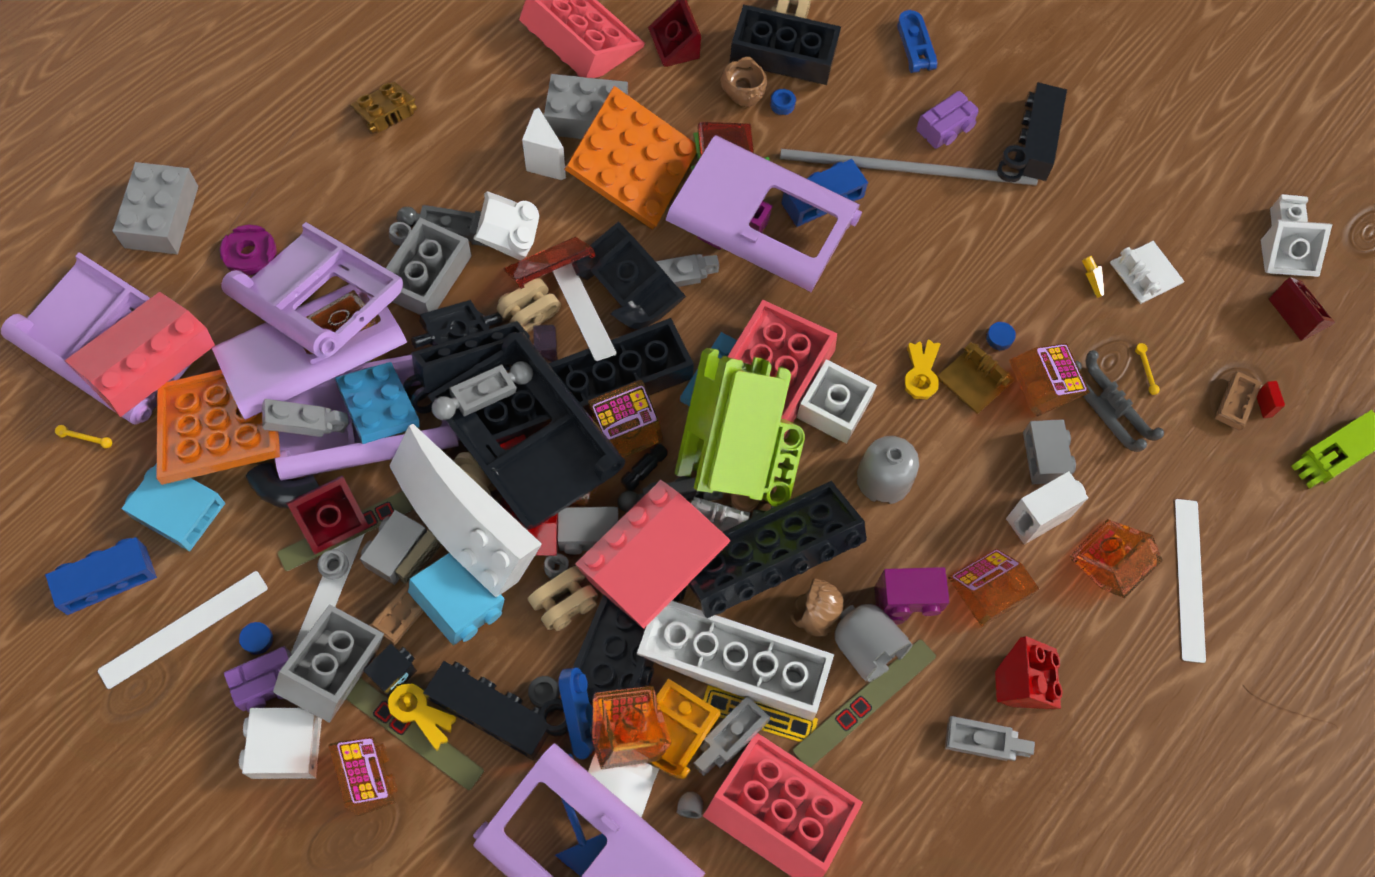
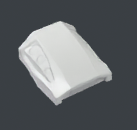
(629, 783)

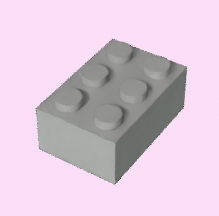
(575, 102)
(155, 208)
(428, 265)
(328, 663)

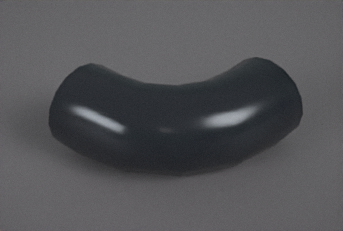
(269, 487)

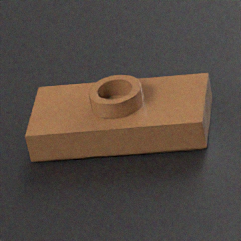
(1238, 400)
(397, 616)

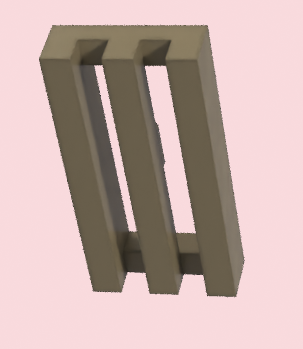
(418, 557)

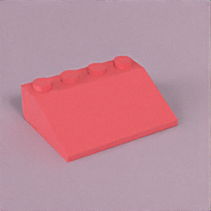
(581, 34)
(787, 343)
(141, 352)
(652, 553)
(783, 810)

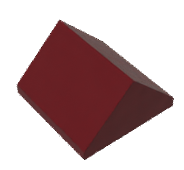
(676, 35)
(1300, 309)
(328, 514)

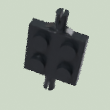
(453, 323)

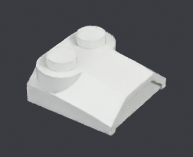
(507, 225)

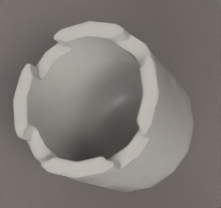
(888, 469)
(870, 640)

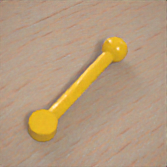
(1141, 350)
(63, 431)

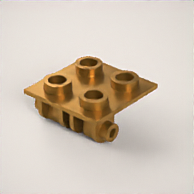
(383, 102)
(976, 378)

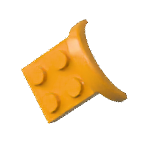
(688, 724)

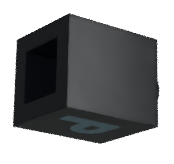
(391, 668)

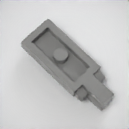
(690, 268)
(301, 418)
(731, 735)
(986, 740)

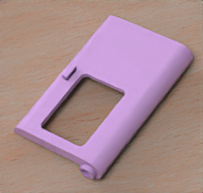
(726, 194)
(301, 271)
(71, 317)
(275, 367)
(334, 451)
(631, 845)

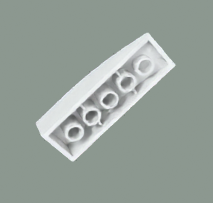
(462, 514)
(738, 659)

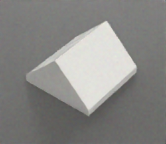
(543, 149)
(1295, 247)

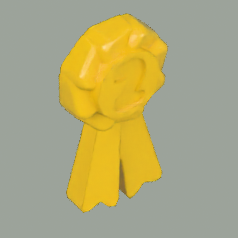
(921, 380)
(409, 704)

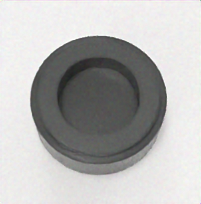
(542, 690)

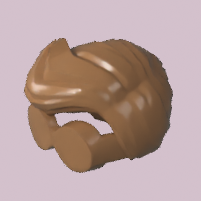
(744, 86)
(818, 608)

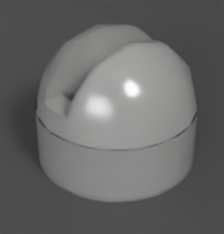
(403, 230)
(550, 562)
(690, 805)

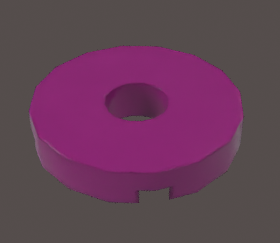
(244, 236)

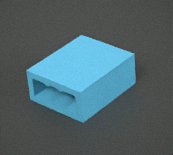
(175, 509)
(454, 599)

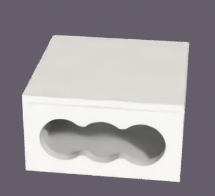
(1047, 507)
(280, 743)

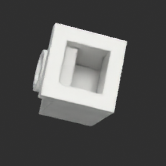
(1289, 209)

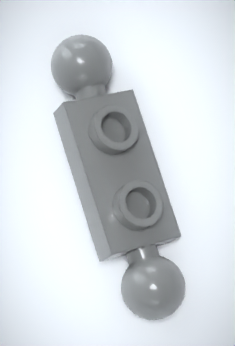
(482, 390)

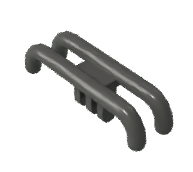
(1112, 405)

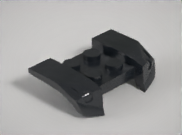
(630, 278)

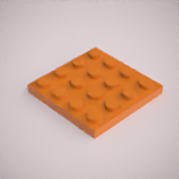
(632, 158)
(205, 431)

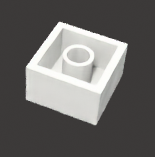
(836, 401)

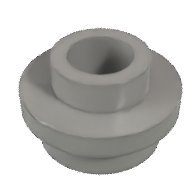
(328, 557)

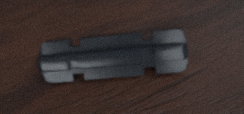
(644, 467)

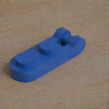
(916, 41)
(577, 711)

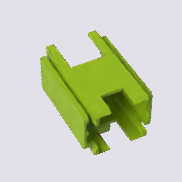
(738, 430)

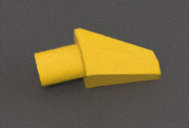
(1094, 275)

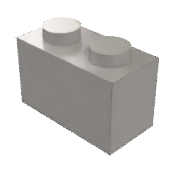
(1048, 450)
(583, 527)
(391, 545)

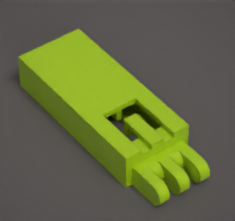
(1354, 440)

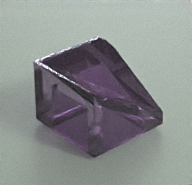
(546, 341)

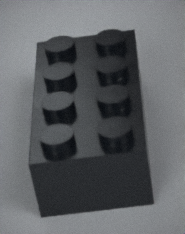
(786, 44)

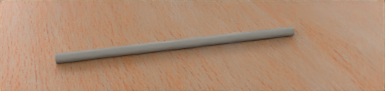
(902, 166)

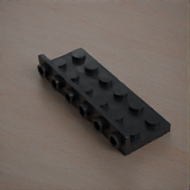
(779, 547)
(611, 649)

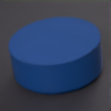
(782, 101)
(1000, 336)
(256, 638)

